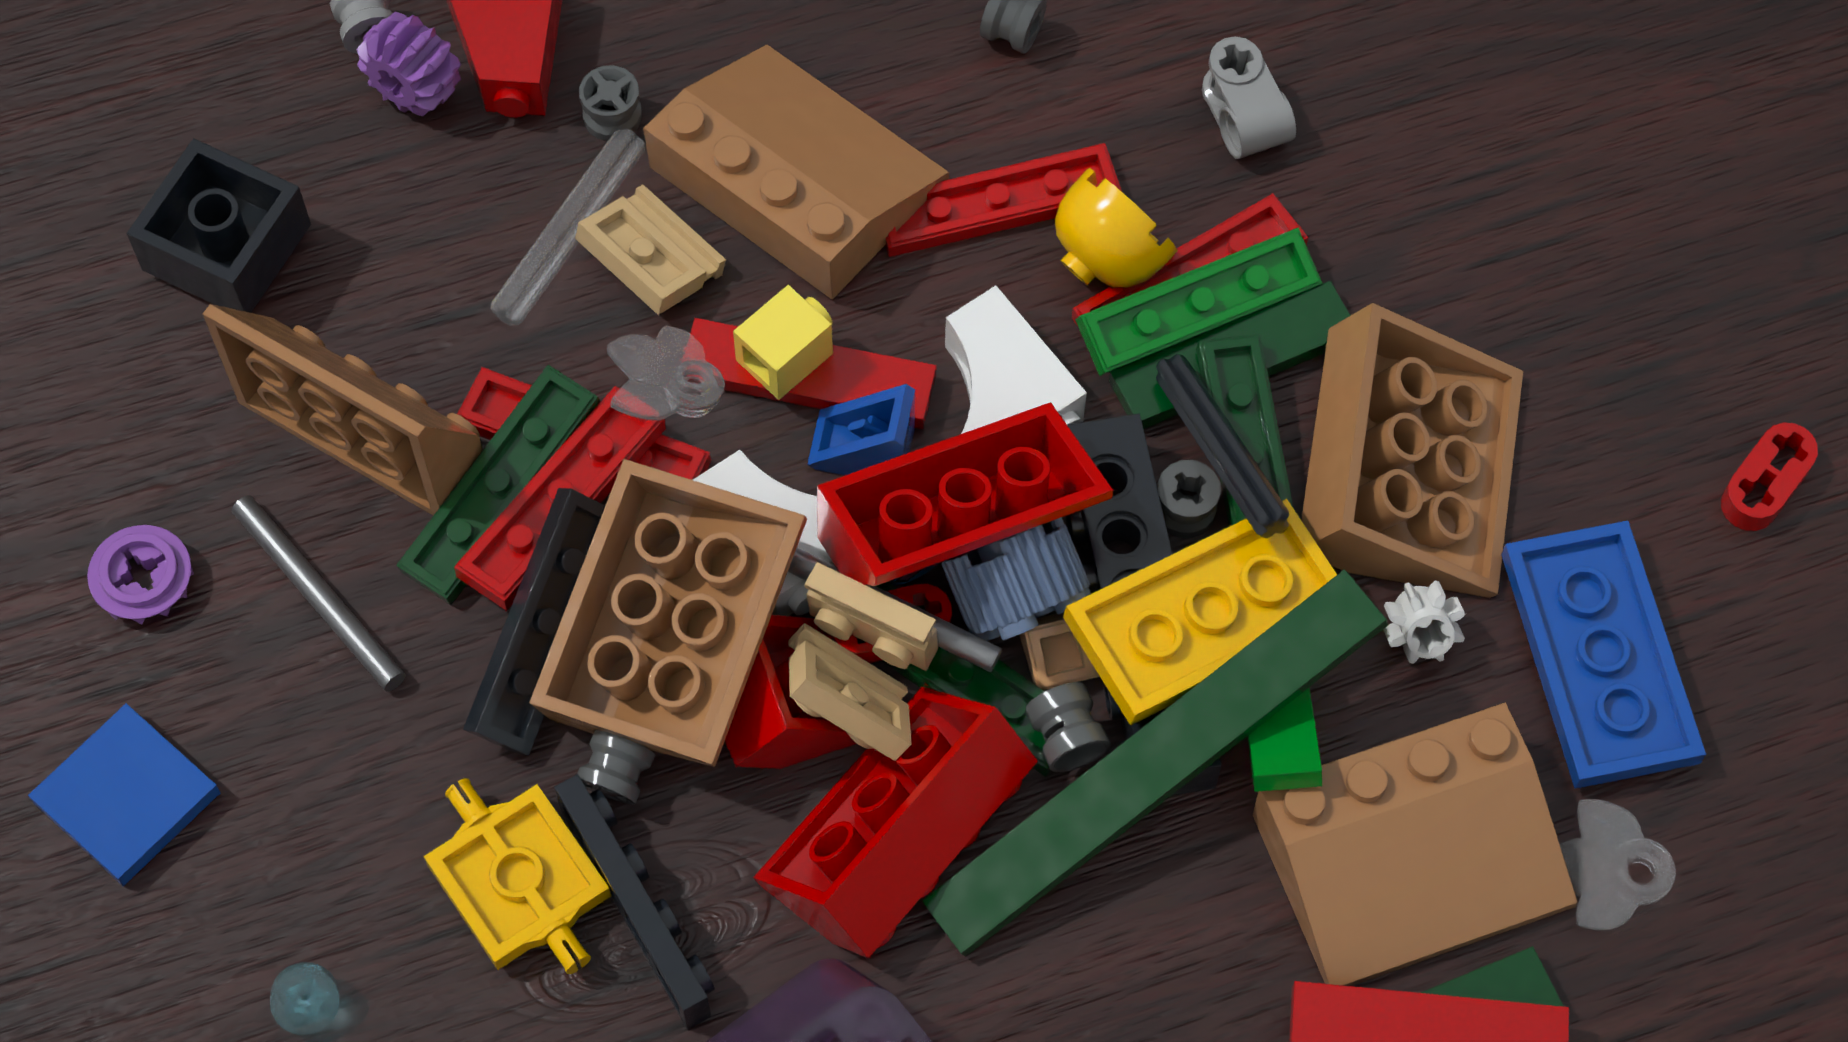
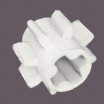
(1424, 622)

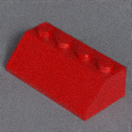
(956, 496)
(898, 823)

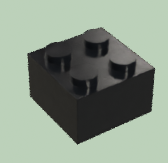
(219, 227)

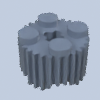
(1017, 580)

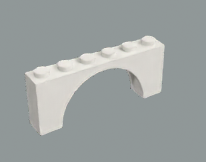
(1004, 374)

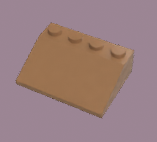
(790, 166)
(343, 407)
(1412, 455)
(668, 613)
(1417, 848)

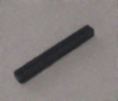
(1222, 446)

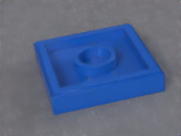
(124, 794)

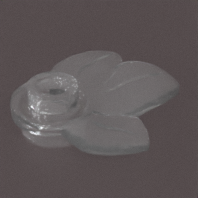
(665, 376)
(1601, 863)

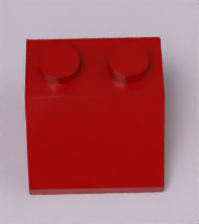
(768, 723)

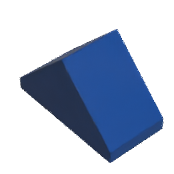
(864, 431)

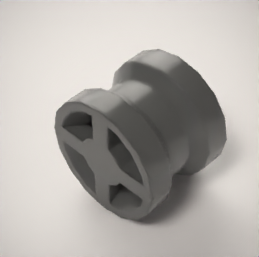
(1013, 21)
(614, 88)
(1186, 514)
(615, 766)

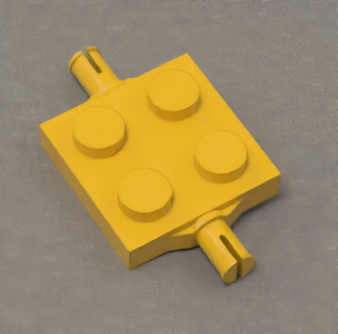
(517, 876)

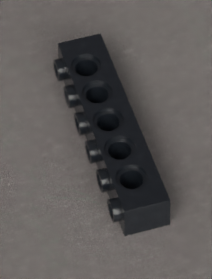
(1132, 516)

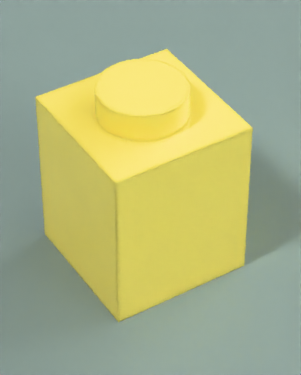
(784, 341)

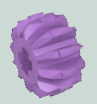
(408, 63)

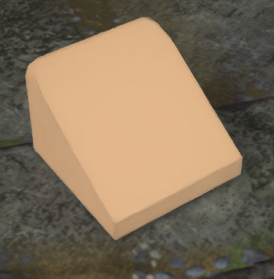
(1055, 654)

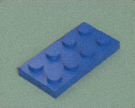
(1602, 654)

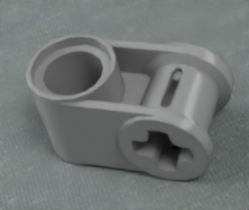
(1246, 99)

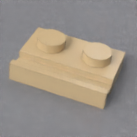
(650, 249)
(851, 608)
(848, 693)

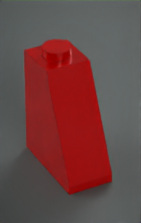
(509, 51)

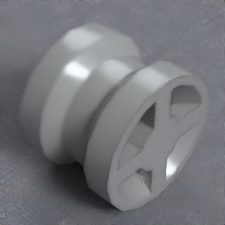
(358, 18)

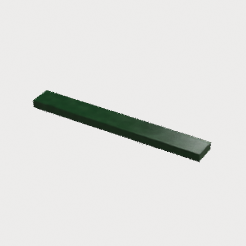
(1155, 762)

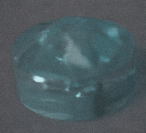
(304, 998)

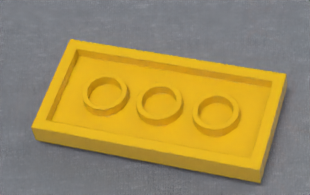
(1194, 611)

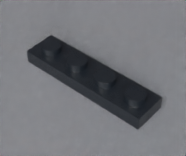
(502, 702)
(649, 922)

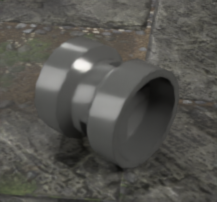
(1068, 727)

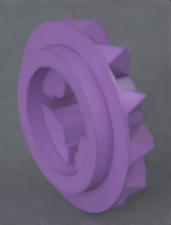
(151, 548)

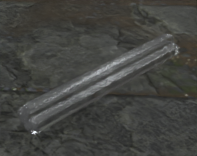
(558, 238)

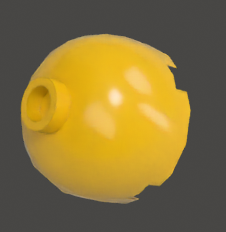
(1108, 235)

